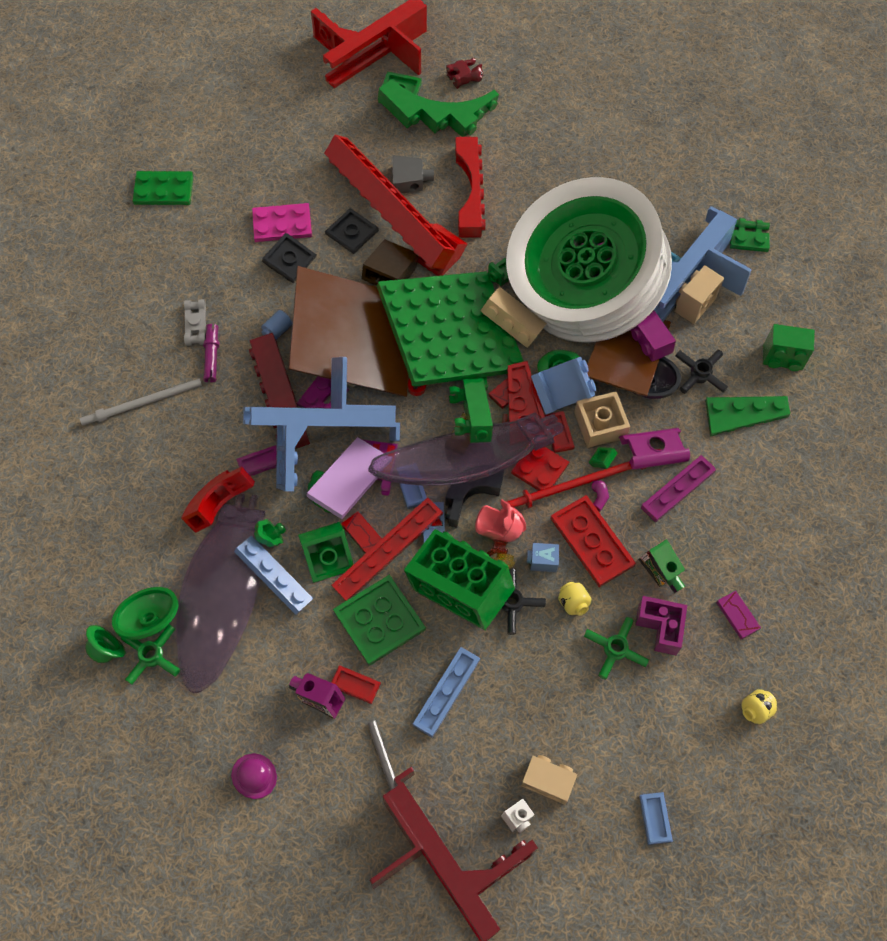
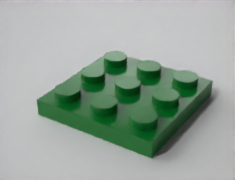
(379, 620)

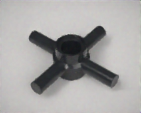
(704, 365)
(511, 610)

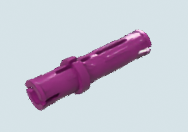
(211, 345)

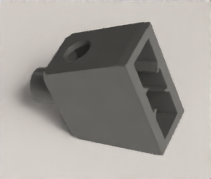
(409, 174)

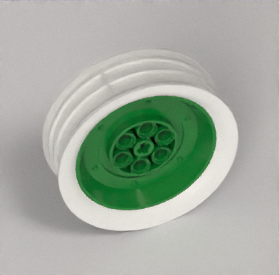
(627, 284)

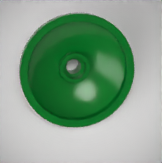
(145, 613)

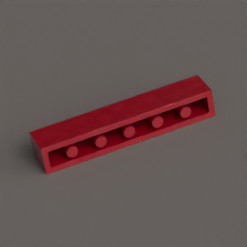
(274, 377)

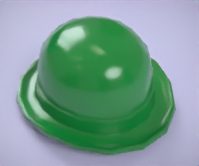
(102, 645)

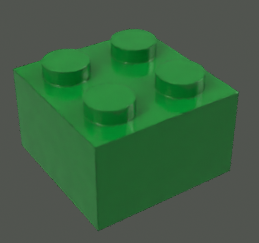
(788, 347)

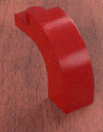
(208, 501)

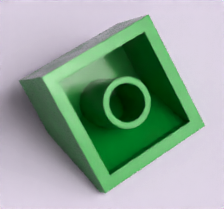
(326, 551)

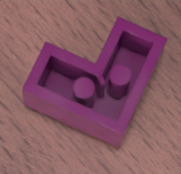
(667, 619)

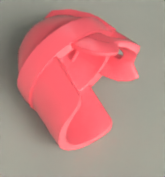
(500, 524)

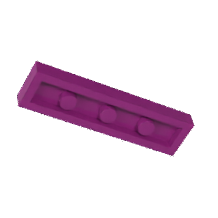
(678, 488)

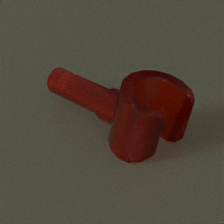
(498, 547)

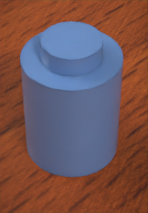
(277, 324)

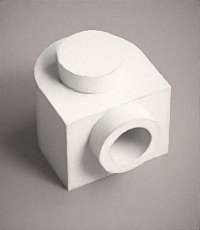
(518, 816)

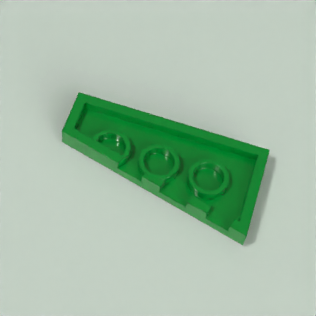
(732, 413)

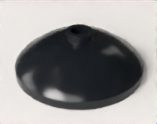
(665, 380)

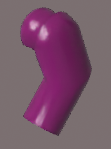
(602, 494)

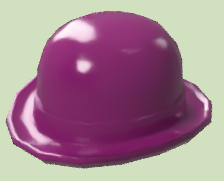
(254, 776)

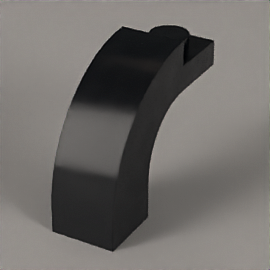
(459, 493)

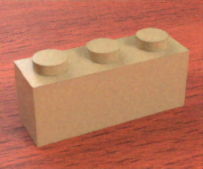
(513, 317)

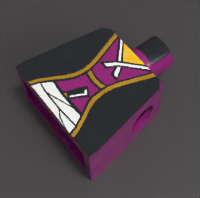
(318, 694)

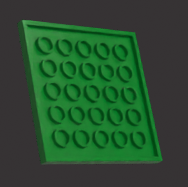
(444, 330)

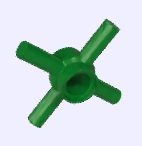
(612, 655)
(157, 659)

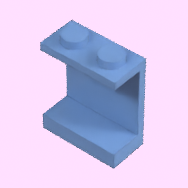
(563, 385)

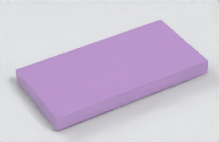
(346, 479)

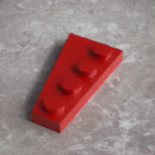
(522, 392)

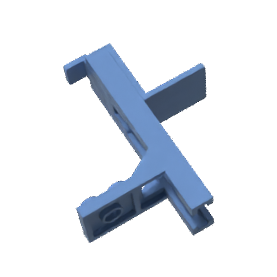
(706, 251)
(294, 421)

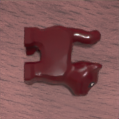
(462, 73)

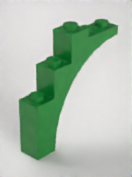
(435, 114)

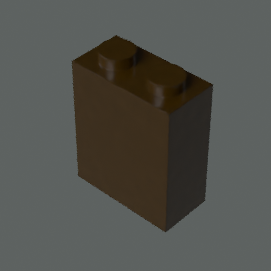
(389, 263)

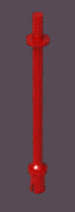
(528, 498)

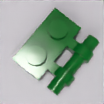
(751, 240)

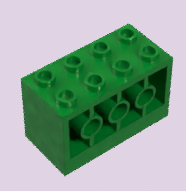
(460, 578)

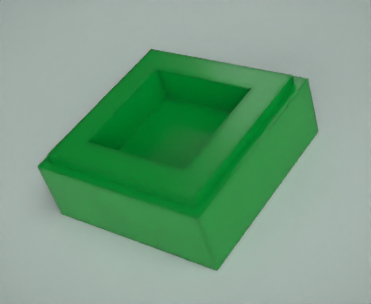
(603, 457)

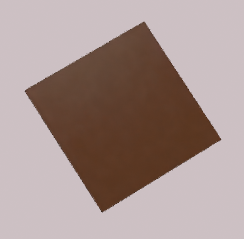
(349, 321)

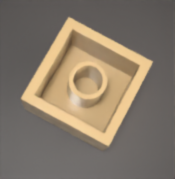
(698, 294)
(601, 419)

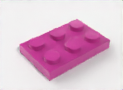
(274, 221)

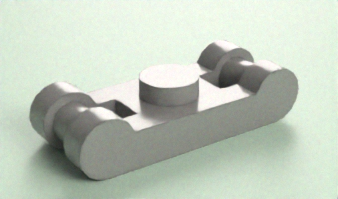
(195, 322)

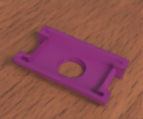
(646, 456)

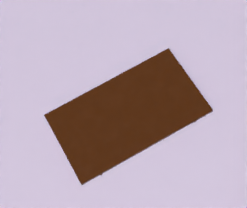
(623, 363)

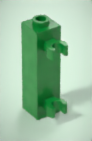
(477, 411)

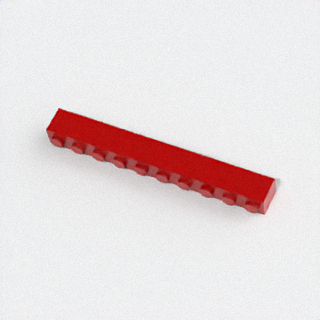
(389, 202)

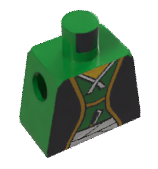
(664, 566)

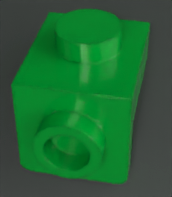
(498, 272)

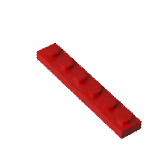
(387, 549)

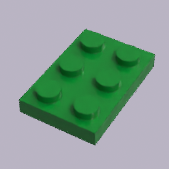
(163, 188)

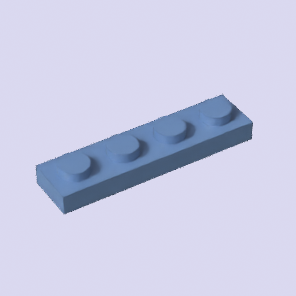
(273, 575)
(446, 692)

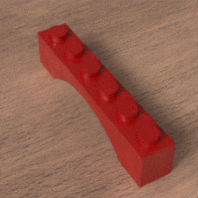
(470, 215)

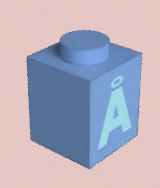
(543, 557)

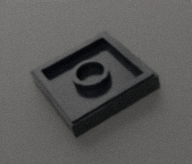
(351, 231)
(287, 255)

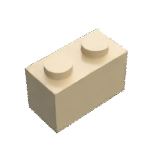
(549, 779)

